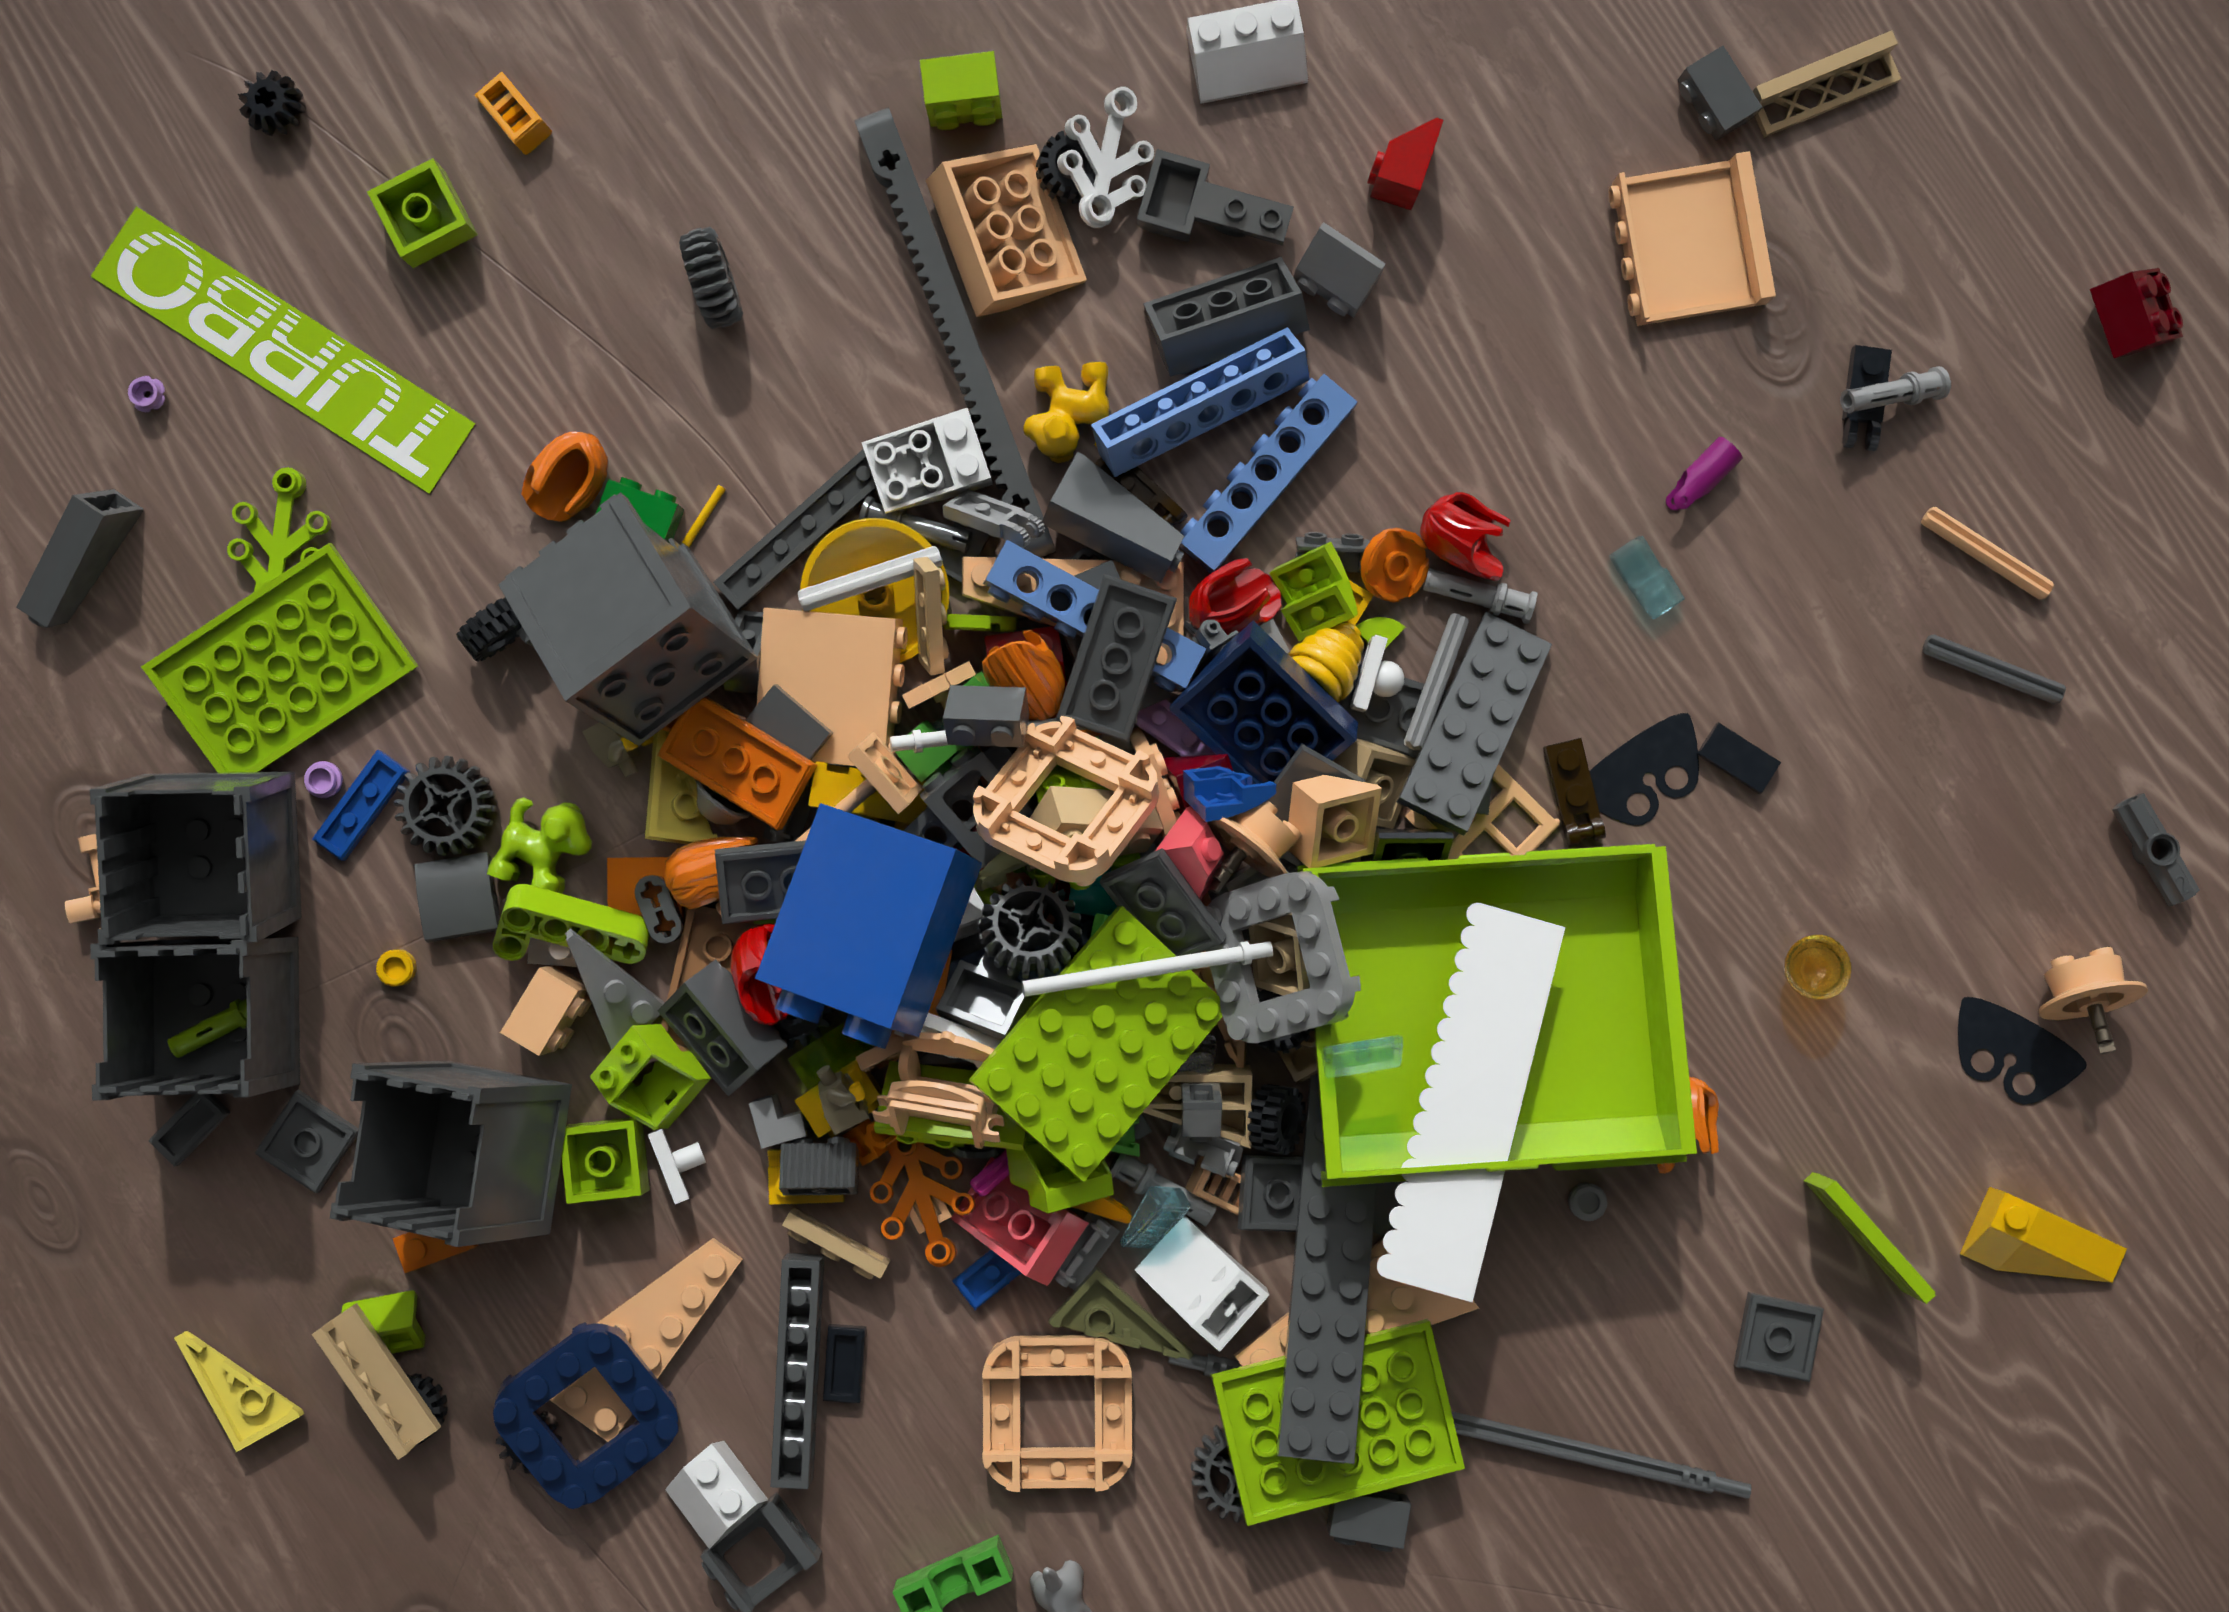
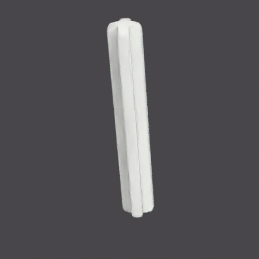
(864, 579)

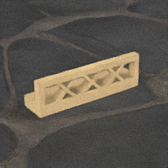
(1825, 70)
(376, 1380)

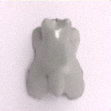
(1060, 1589)

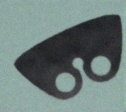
(1651, 751)
(2004, 1032)

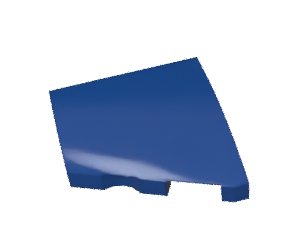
(1223, 793)

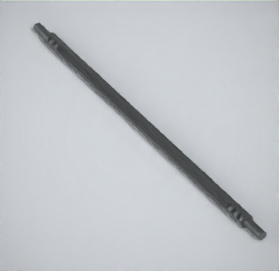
(1548, 1444)

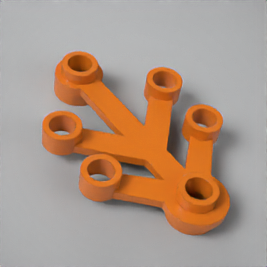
(920, 1189)

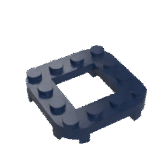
(540, 1450)

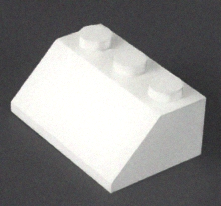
(1247, 50)

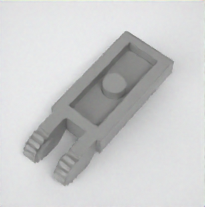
(994, 517)

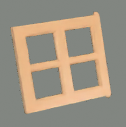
(1510, 791)

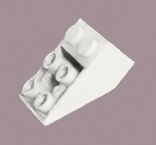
(927, 462)
(1202, 1283)

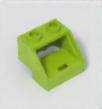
(674, 1076)
(1050, 1183)

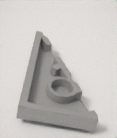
(612, 991)

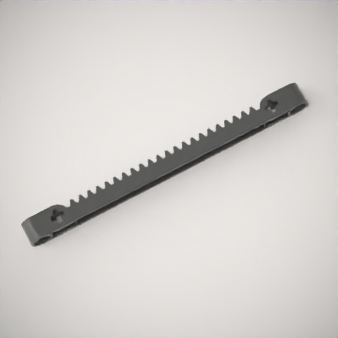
(882, 145)

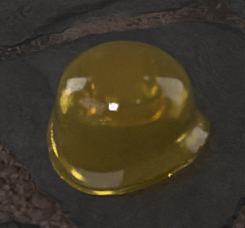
(1817, 967)

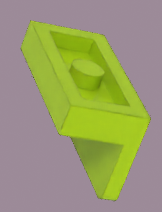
(394, 1319)

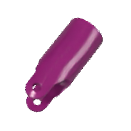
(1704, 473)

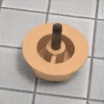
(1256, 839)
(2090, 989)

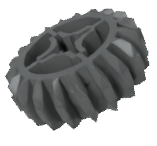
(710, 277)
(418, 819)
(1003, 913)
(1209, 1457)

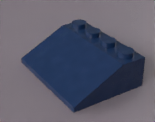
(1262, 708)

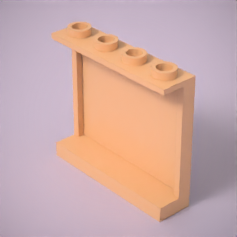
(1692, 241)
(837, 670)

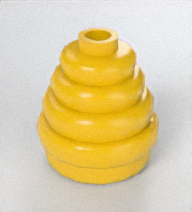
(1332, 658)

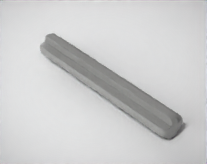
(1436, 681)

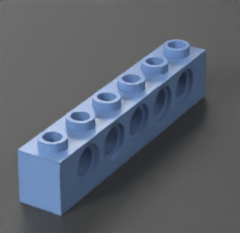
(1201, 401)
(1334, 407)
(1012, 560)

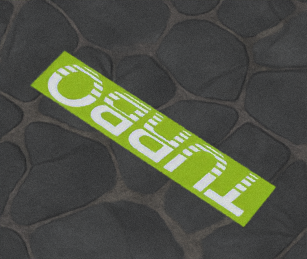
(283, 350)

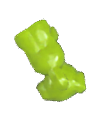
(561, 832)

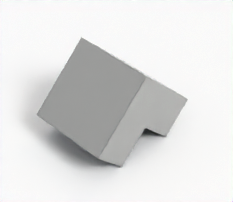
(773, 1125)

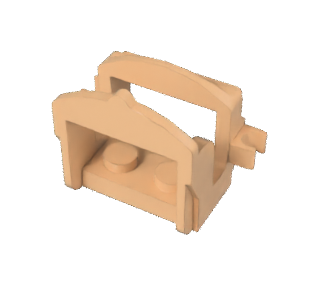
(939, 1098)

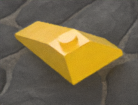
(2030, 1240)

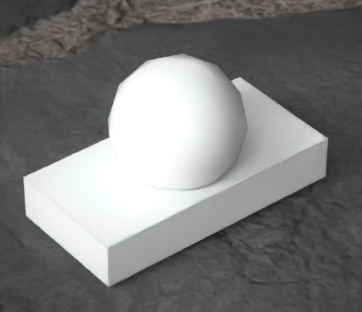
(1379, 676)

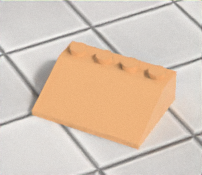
(1004, 229)

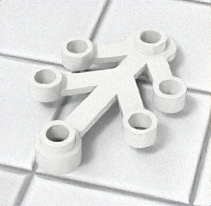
(1104, 161)

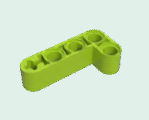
(549, 915)

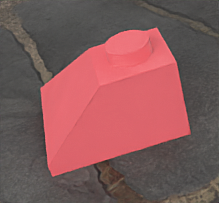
(1193, 850)

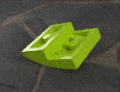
(1315, 591)

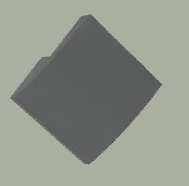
(456, 897)

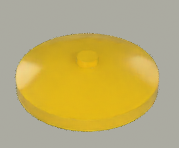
(863, 545)

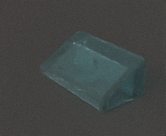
(1362, 1056)

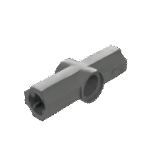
(2166, 870)

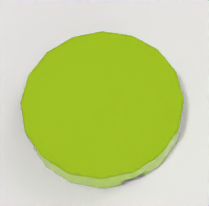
(981, 623)

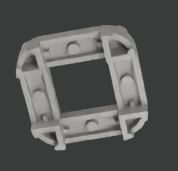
(1329, 979)

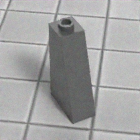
(1112, 521)
(77, 555)

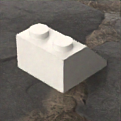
(715, 1493)

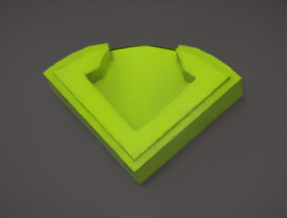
(1382, 627)

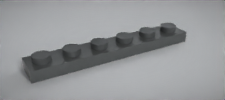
(798, 532)

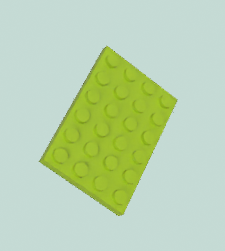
(280, 665)
(1098, 1053)
(1401, 1428)

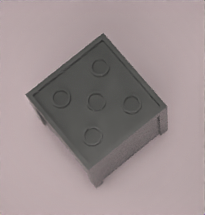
(626, 622)
(197, 855)
(173, 984)
(455, 1151)

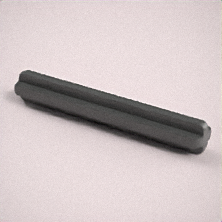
(1994, 669)

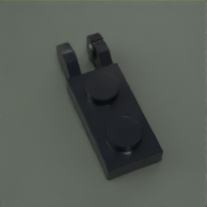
(1866, 368)

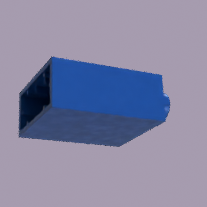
(867, 925)

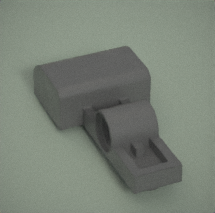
(1180, 196)
(985, 995)

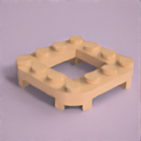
(1081, 856)
(1057, 1466)

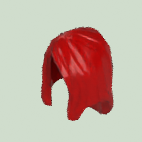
(1458, 531)
(1234, 597)
(754, 995)

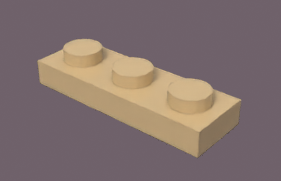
(930, 615)
(835, 1244)

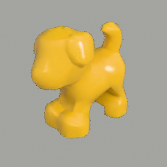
(1056, 430)

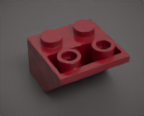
(2137, 312)

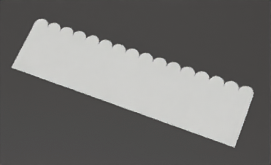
(1472, 1101)

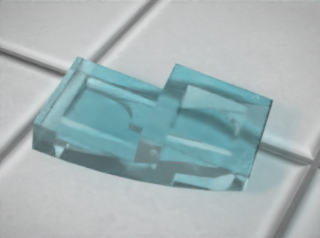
(1646, 578)

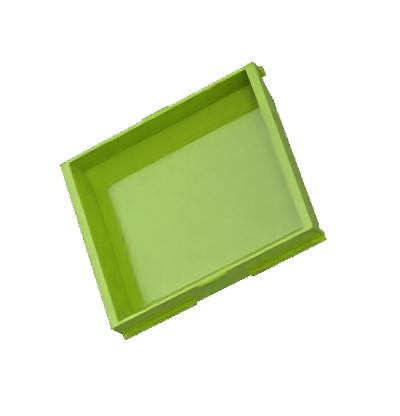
(1612, 1037)

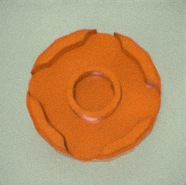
(1394, 564)

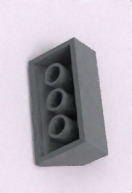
(1225, 315)

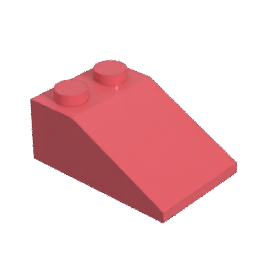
(1020, 1233)

